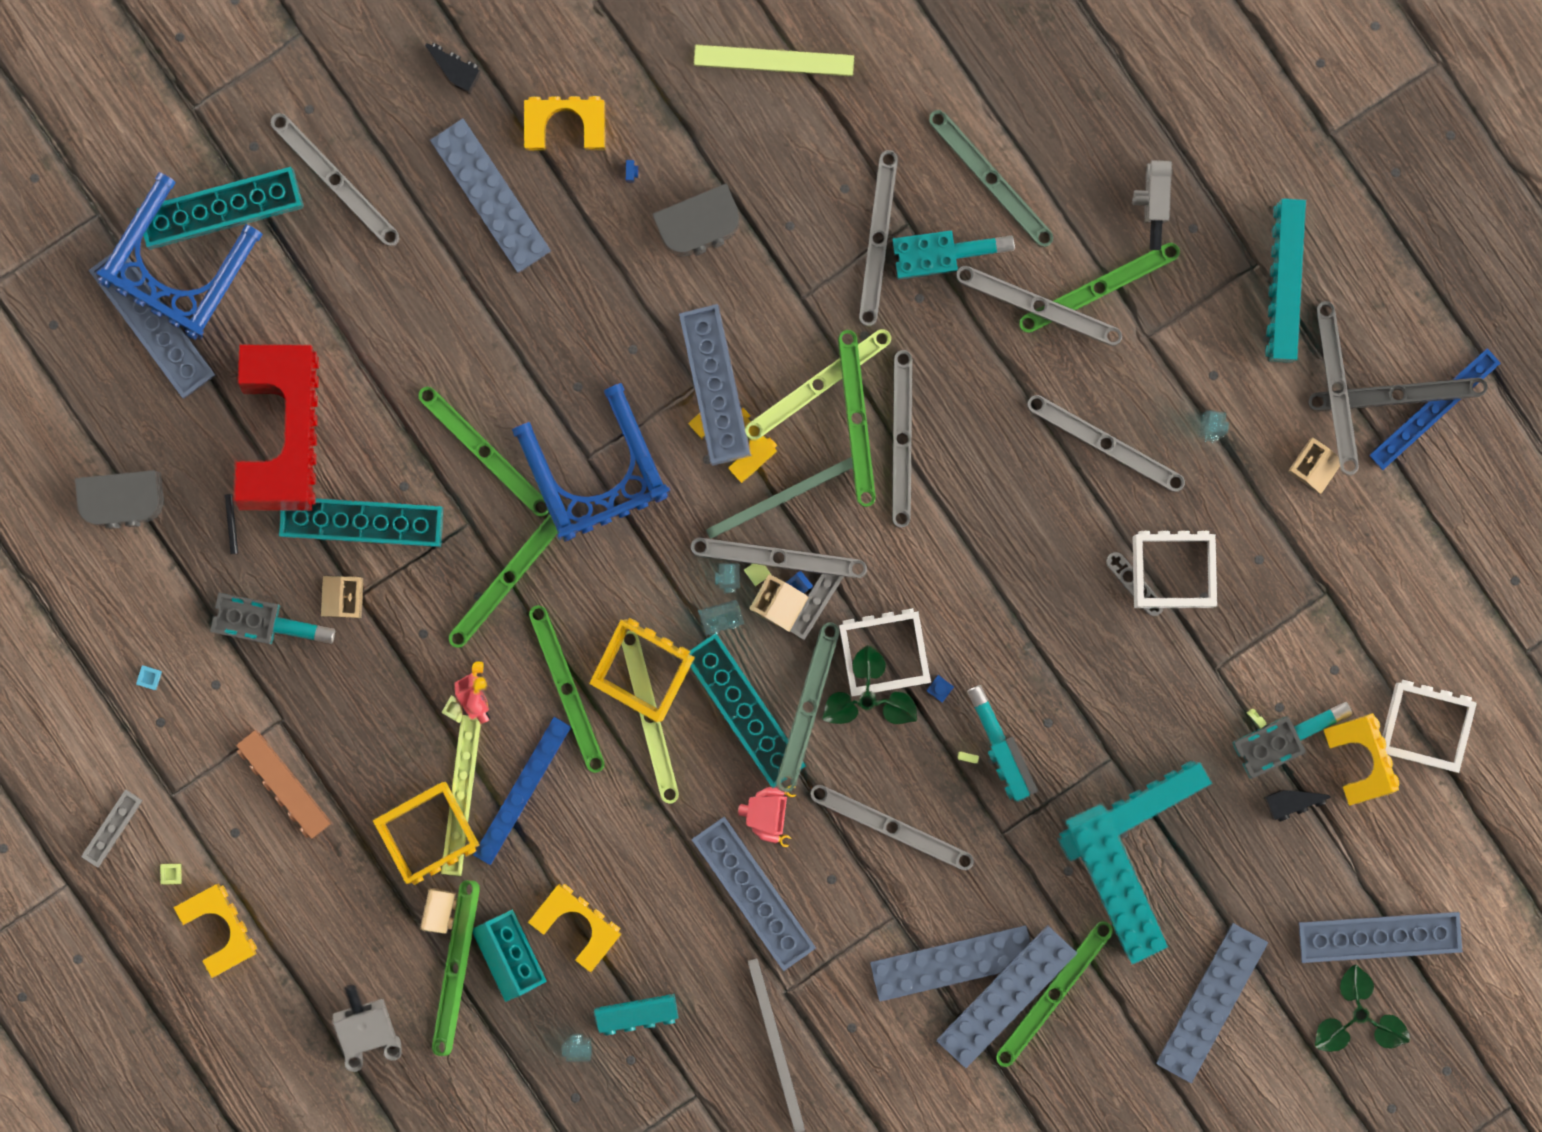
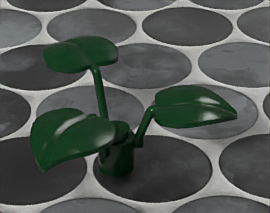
(869, 664)
(1359, 985)

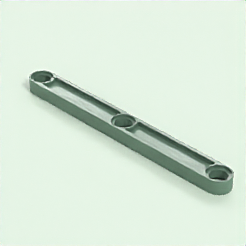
(1000, 189)
(779, 498)
(804, 721)

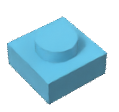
(149, 677)

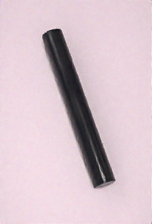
(231, 524)

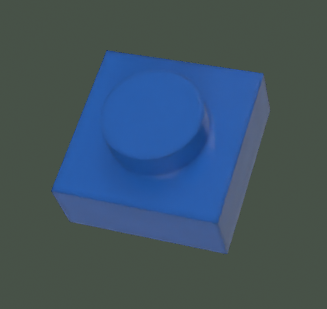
(631, 171)
(800, 582)
(940, 688)

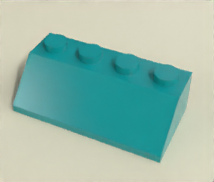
(509, 955)
(636, 1013)

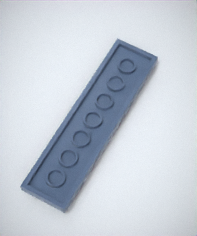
(490, 195)
(163, 341)
(715, 384)
(753, 893)
(1380, 937)
(948, 963)
(1006, 996)
(1211, 1003)

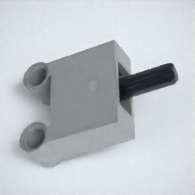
(1156, 199)
(364, 1029)

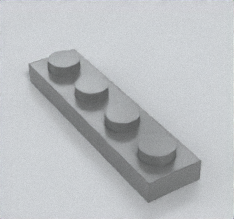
(815, 604)
(112, 828)

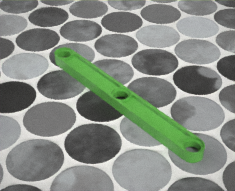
(1111, 281)
(857, 432)
(474, 442)
(499, 588)
(562, 675)
(452, 982)
(1044, 1005)

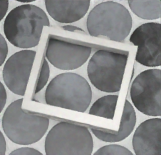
(1165, 536)
(886, 618)
(1443, 695)

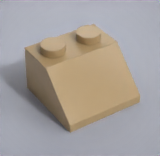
(439, 910)

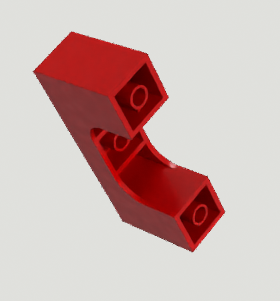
(289, 478)

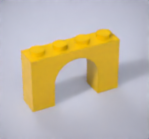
(539, 111)
(760, 449)
(1366, 732)
(563, 901)
(239, 945)

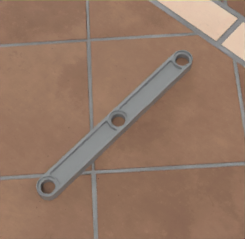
(325, 170)
(879, 224)
(1053, 311)
(1339, 402)
(1092, 436)
(902, 453)
(764, 556)
(904, 833)
(776, 1045)

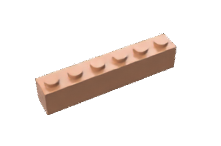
(284, 784)

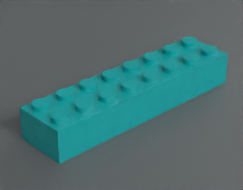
(224, 207)
(1286, 280)
(366, 523)
(740, 706)
(1147, 803)
(1116, 883)

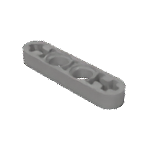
(1130, 585)

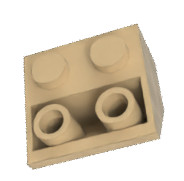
(1315, 465)
(342, 596)
(778, 603)

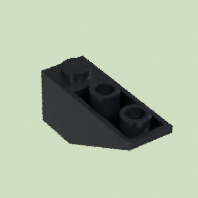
(459, 73)
(1287, 802)

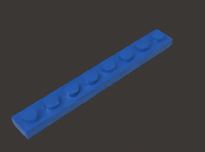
(1429, 414)
(522, 790)

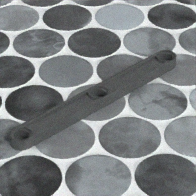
(1412, 394)

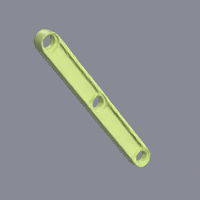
(807, 393)
(653, 731)

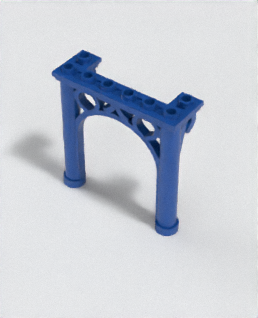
(215, 288)
(550, 489)

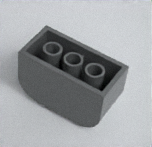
(698, 222)
(120, 498)

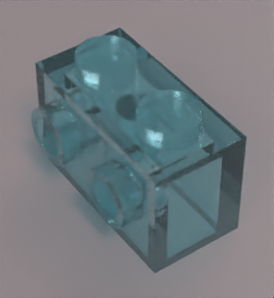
(1213, 425)
(728, 577)
(721, 617)
(577, 1048)

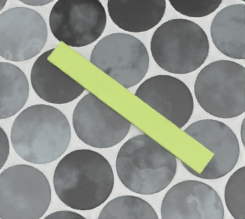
(774, 60)
(462, 790)

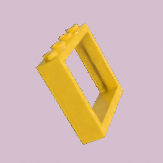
(622, 695)
(434, 868)

